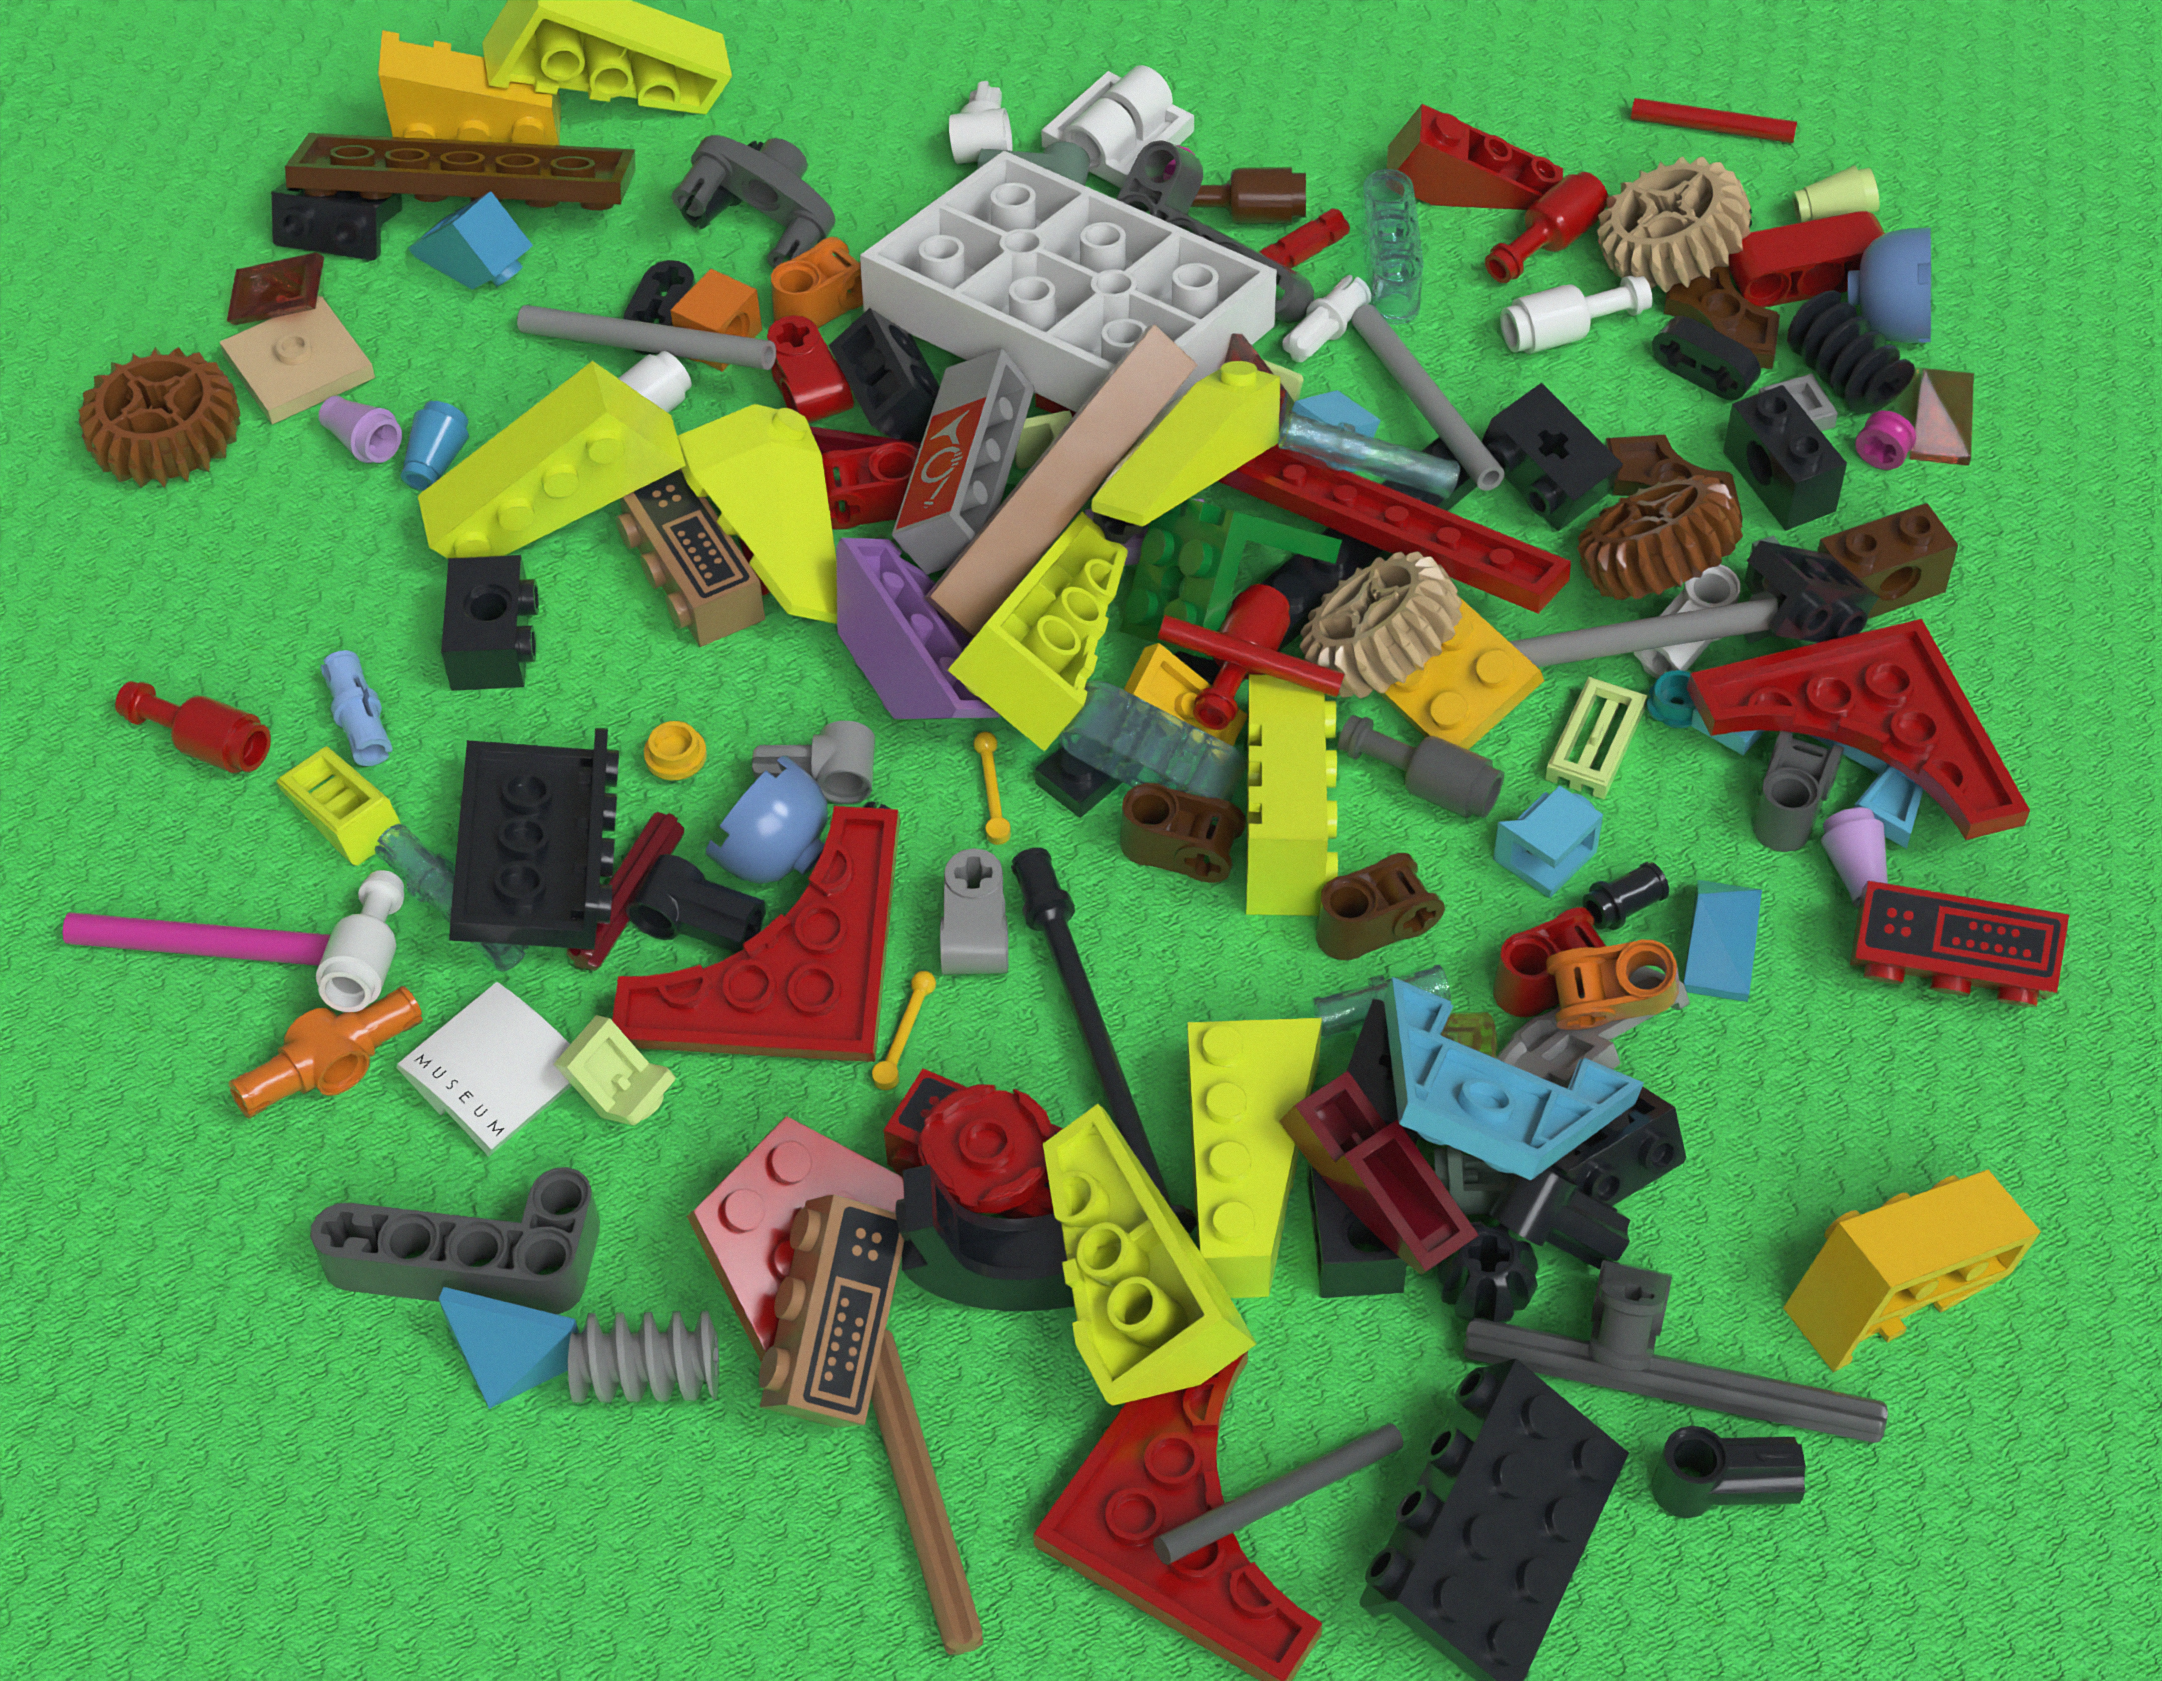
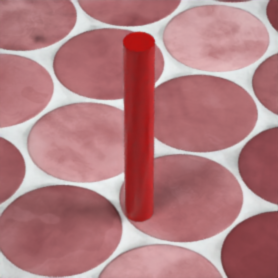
(1713, 120)
(1250, 656)

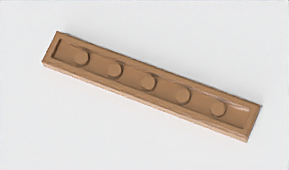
(1061, 481)

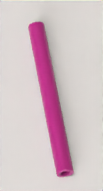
(194, 938)

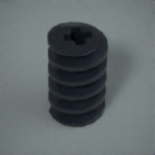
(1848, 353)

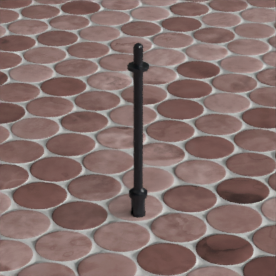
(1049, 911)

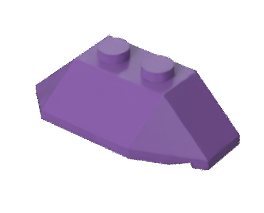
(899, 635)

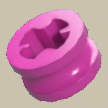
(1885, 440)

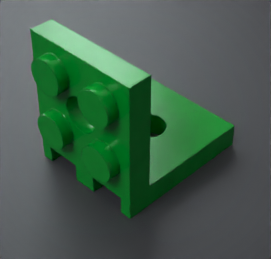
(1207, 549)

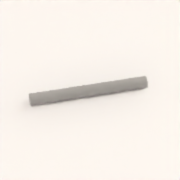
(647, 337)
(1428, 398)
(1649, 633)

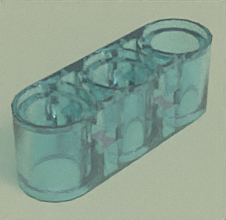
(1392, 245)
(1150, 745)

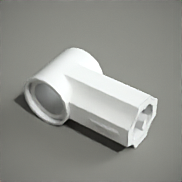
(1720, 588)

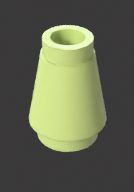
(1837, 195)

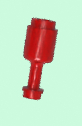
(1567, 205)
(1255, 616)
(200, 727)

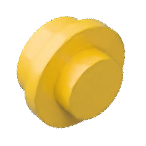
(675, 751)

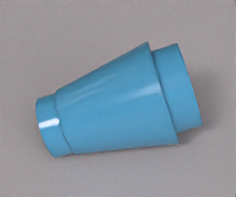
(433, 443)

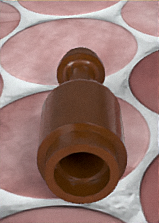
(1258, 195)

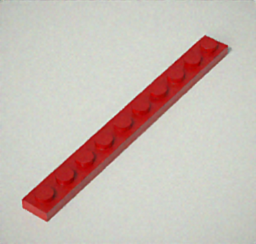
(1397, 523)

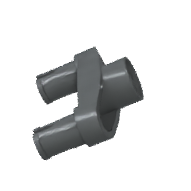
(764, 180)

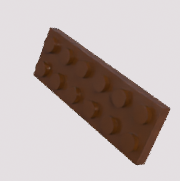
(461, 168)

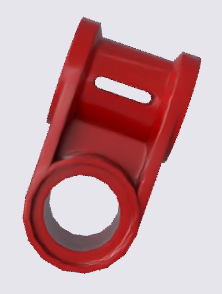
(807, 371)
(869, 482)
(1527, 953)

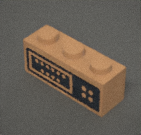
(691, 558)
(832, 1312)

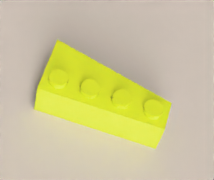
(608, 52)
(550, 467)
(1044, 637)
(1288, 797)
(1242, 1157)

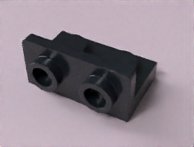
(333, 223)
(1817, 591)
(1627, 1151)

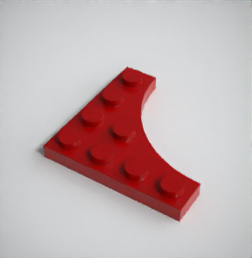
(1880, 695)
(803, 981)
(1152, 1476)

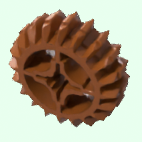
(159, 417)
(1660, 537)

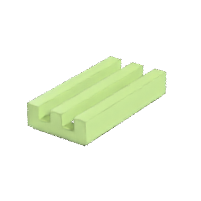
(1581, 773)

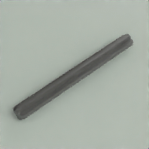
(1682, 1382)

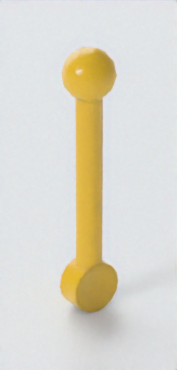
(997, 828)
(886, 1073)

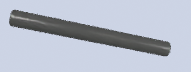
(1277, 1493)

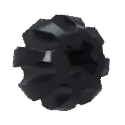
(1489, 1275)

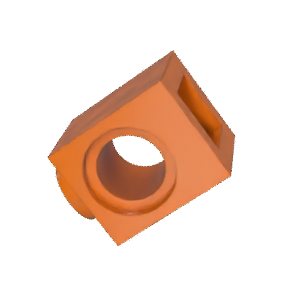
(719, 306)

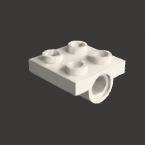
(1119, 119)

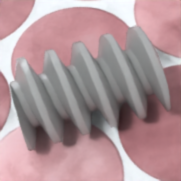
(643, 1358)

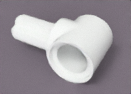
(980, 125)

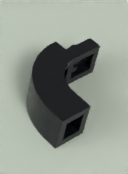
(978, 1256)

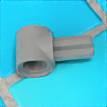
(837, 760)

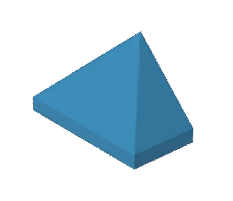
(1722, 940)
(506, 1343)

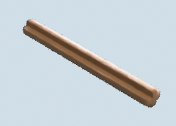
(924, 1505)

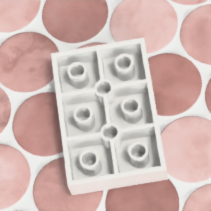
(1061, 280)

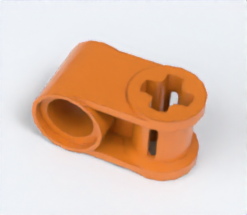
(818, 283)
(1607, 983)

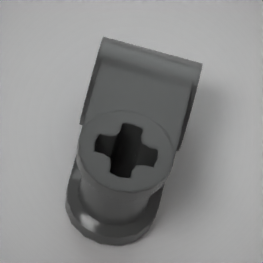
(1794, 792)
(1627, 1315)

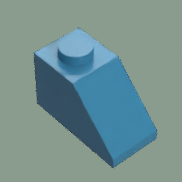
(474, 244)

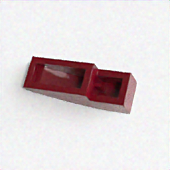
(1378, 1173)

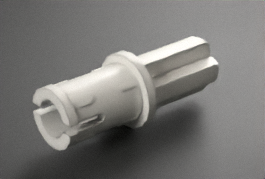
(1327, 318)

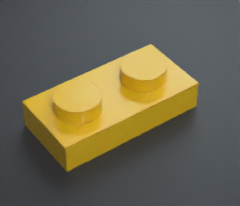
(1173, 687)

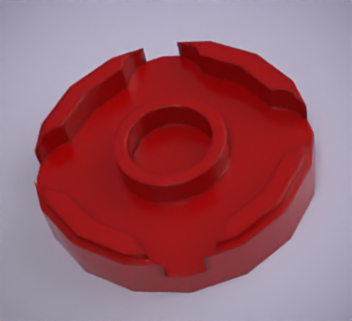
(987, 1147)

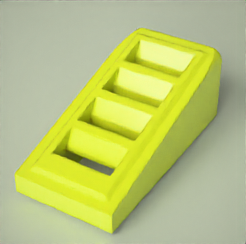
(344, 808)

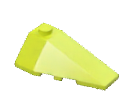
(1194, 443)
(773, 495)
(1140, 1287)

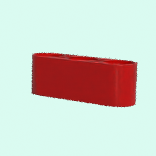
(1802, 258)

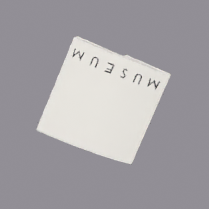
(490, 1067)

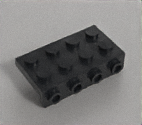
(534, 844)
(1495, 1522)

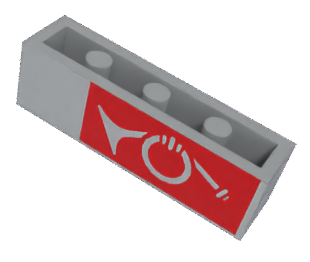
(963, 458)

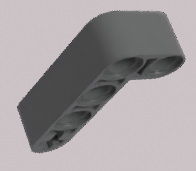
(1171, 202)
(367, 1245)

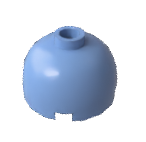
(1896, 285)
(774, 827)

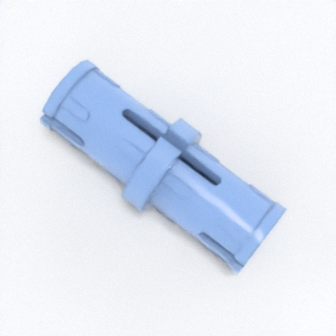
(356, 708)

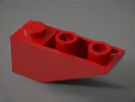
(1466, 166)

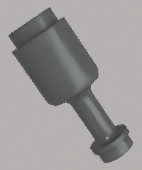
(1433, 769)

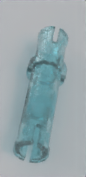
(1345, 447)
(432, 880)

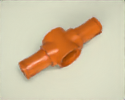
(325, 1052)

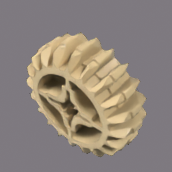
(1675, 223)
(1383, 623)

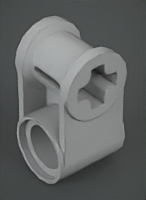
(974, 915)

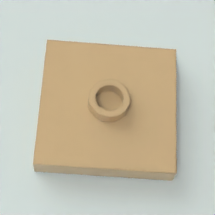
(297, 361)

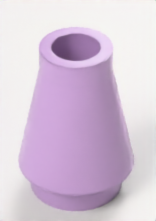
(363, 429)
(1856, 848)

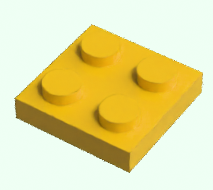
(1467, 685)

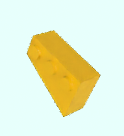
(449, 98)
(1904, 1258)

